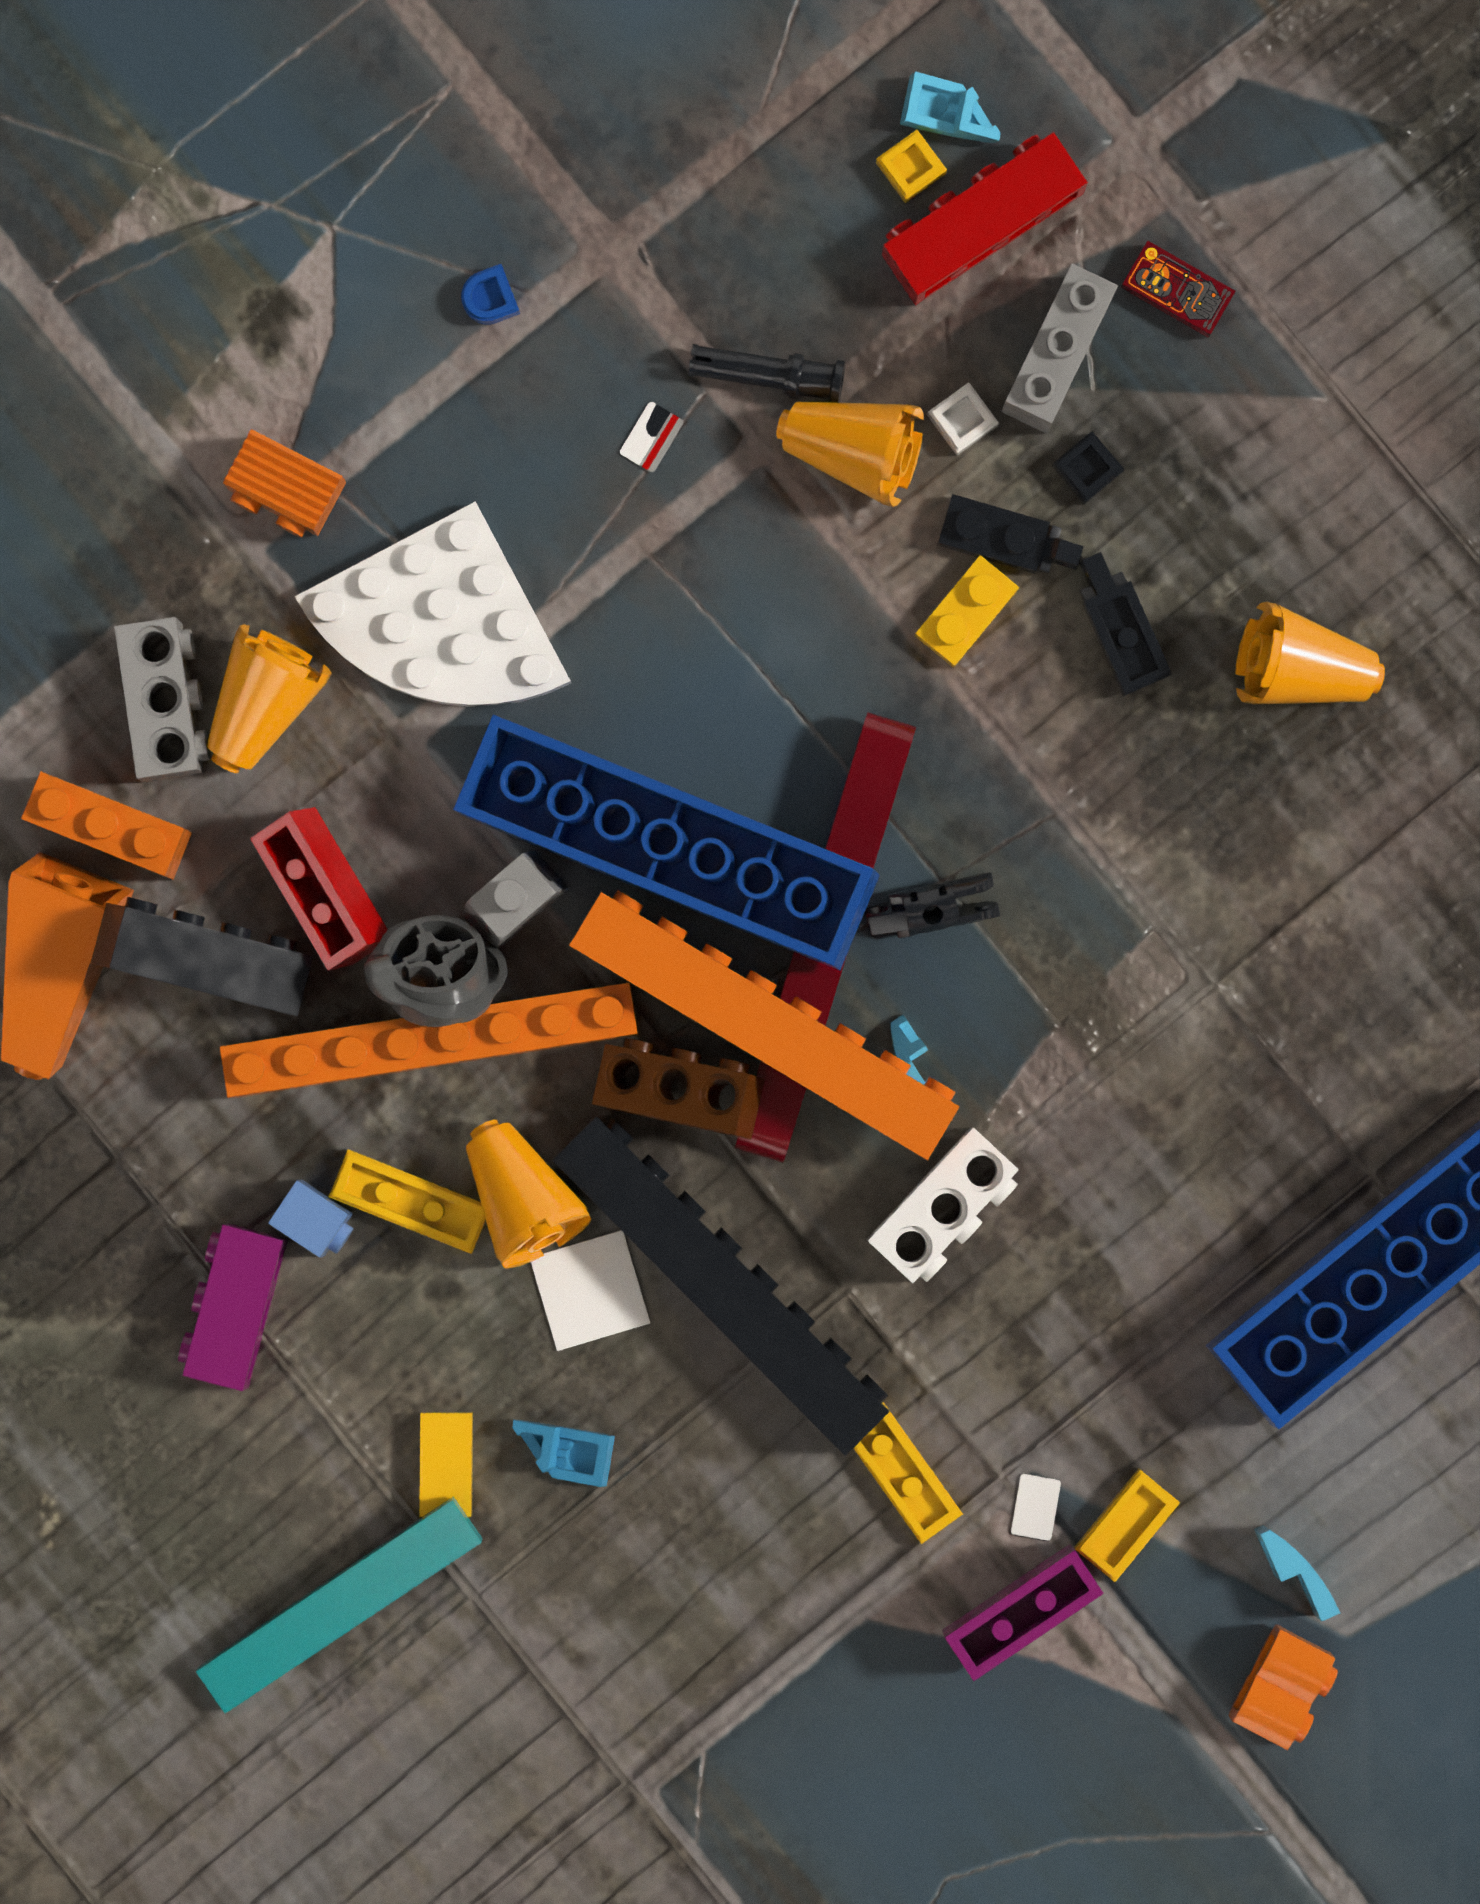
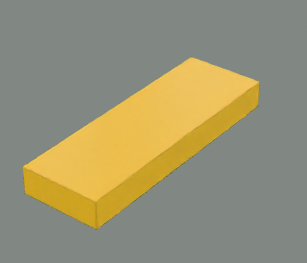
(409, 1201)
(907, 1479)

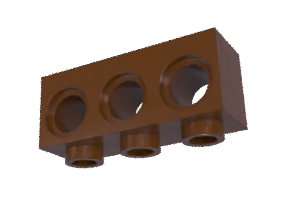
(700, 1102)

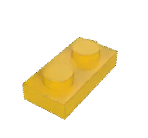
(966, 611)

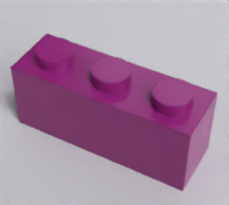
(232, 1306)
(1022, 1612)

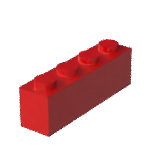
(984, 217)

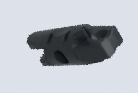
(907, 913)

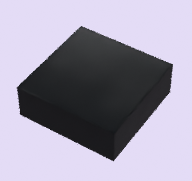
(1088, 467)

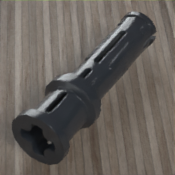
(793, 375)

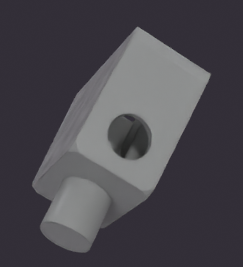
(513, 898)

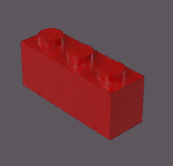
(320, 887)

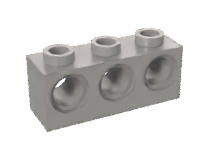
(1059, 348)
(142, 680)

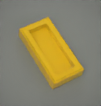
(446, 1460)
(1126, 1525)

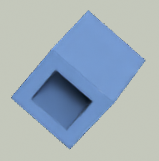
(312, 1219)

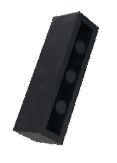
(202, 958)

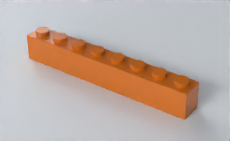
(764, 1025)
(405, 1046)

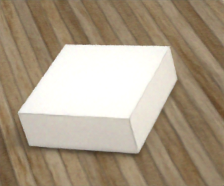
(962, 418)

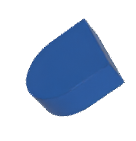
(489, 297)

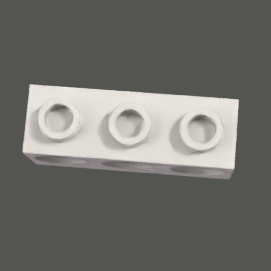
(945, 1177)

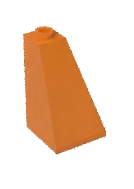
(48, 958)

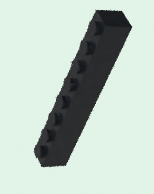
(722, 1285)

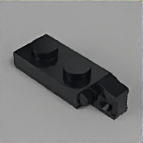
(1006, 537)
(1121, 627)

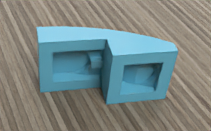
(1287, 1563)

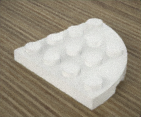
(439, 618)

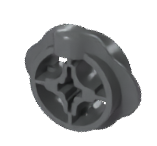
(436, 971)

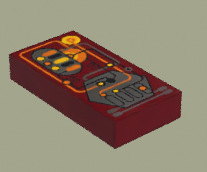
(1178, 289)

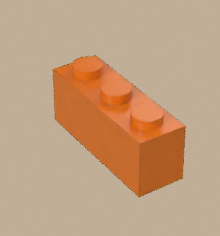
(106, 825)

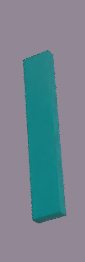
(339, 1605)

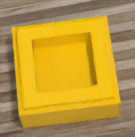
(911, 166)

